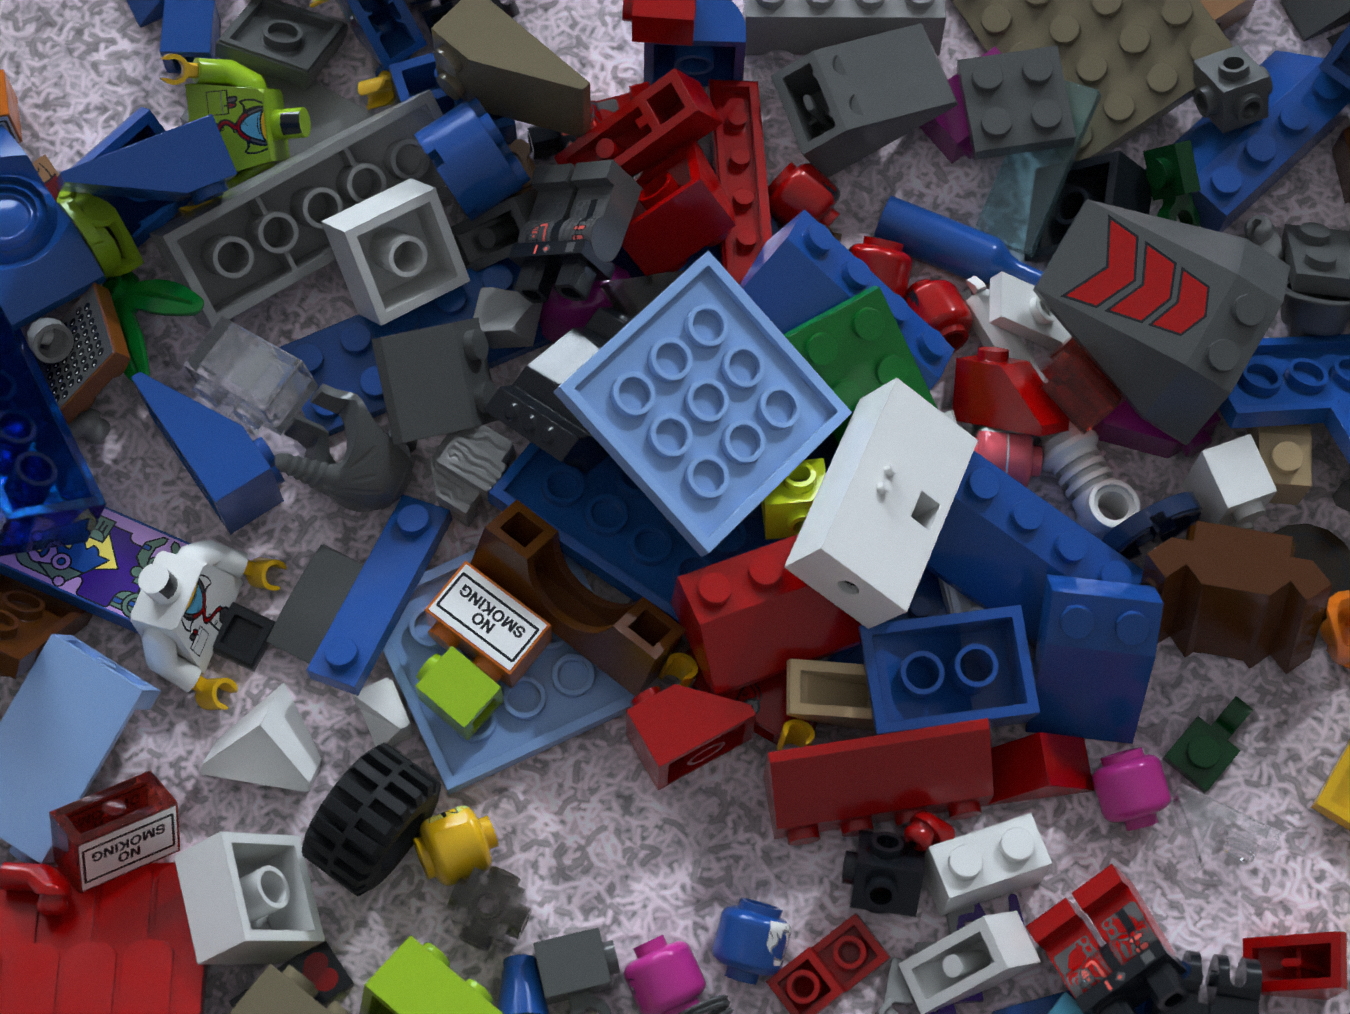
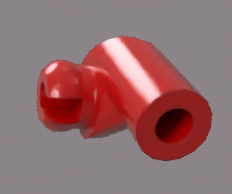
(927, 830)
(40, 879)

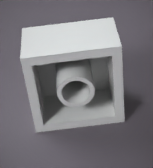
(396, 251)
(248, 898)

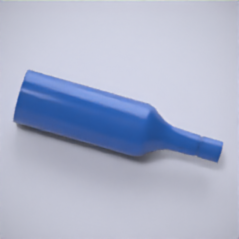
(949, 243)

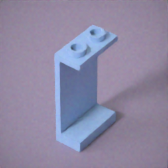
(60, 737)

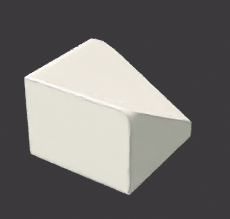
(384, 713)

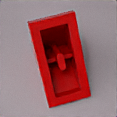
(1040, 768)
(1301, 964)

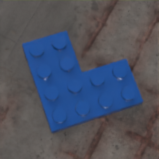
(1295, 385)

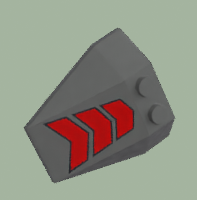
(1163, 309)

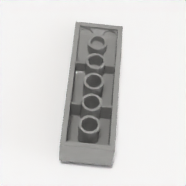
(271, 224)

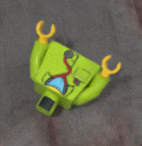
(245, 111)

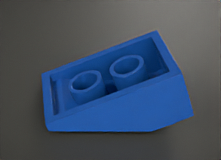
(163, 167)
(218, 453)
(1094, 657)
(949, 670)

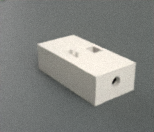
(882, 504)

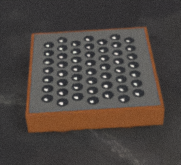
(96, 355)

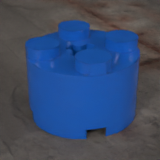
(472, 158)

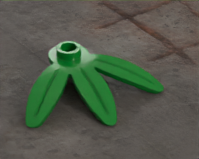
(151, 297)

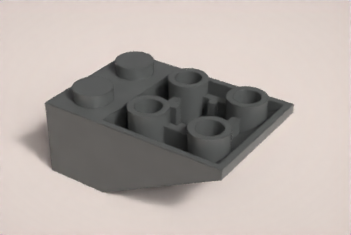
(862, 95)

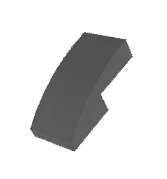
(314, 603)

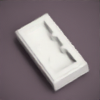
(1022, 312)

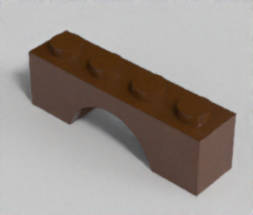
(619, 638)

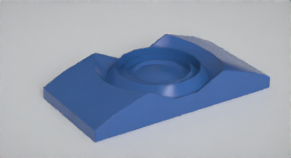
(40, 247)

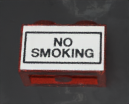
(115, 831)

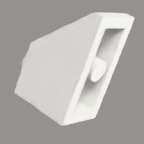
(969, 961)

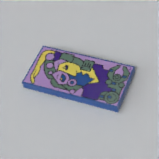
(97, 573)

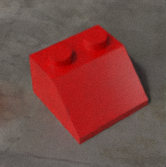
(677, 211)
(684, 730)

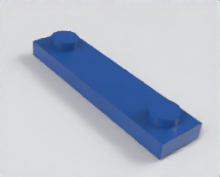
(379, 595)

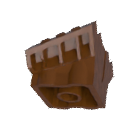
(1238, 594)

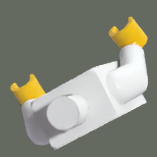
(184, 609)

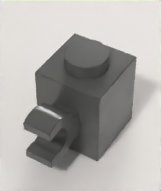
(576, 968)

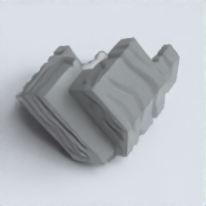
(468, 468)

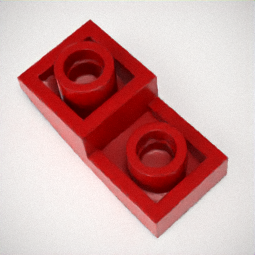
(829, 968)

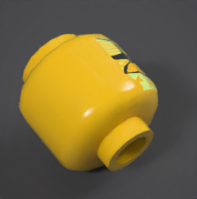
(455, 844)

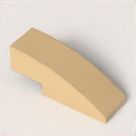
(829, 693)

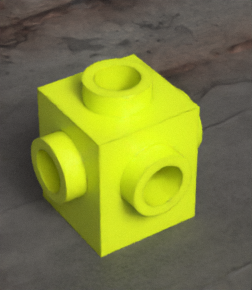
(791, 500)

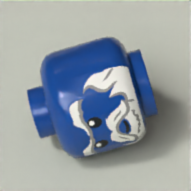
(751, 940)

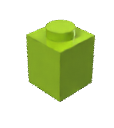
(458, 691)

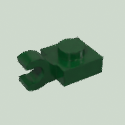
(1173, 178)
(1204, 749)

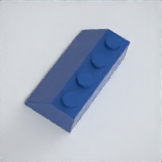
(1248, 161)
(810, 271)
(1007, 539)

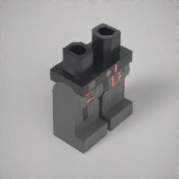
(573, 229)

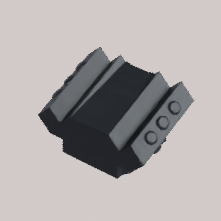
(538, 413)

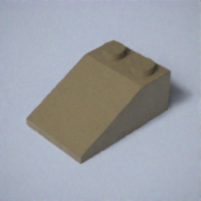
(508, 69)

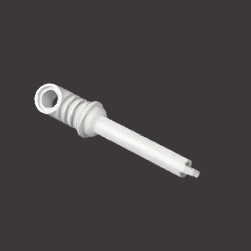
(1066, 453)

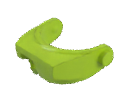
(90, 217)

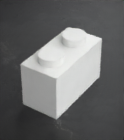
(1231, 483)
(986, 864)

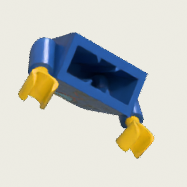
(387, 34)

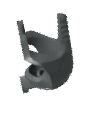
(373, 468)

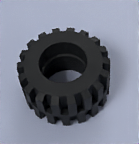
(370, 819)

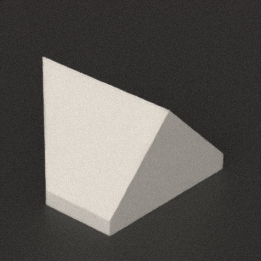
(267, 747)

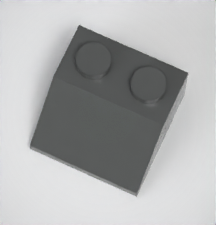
(435, 379)

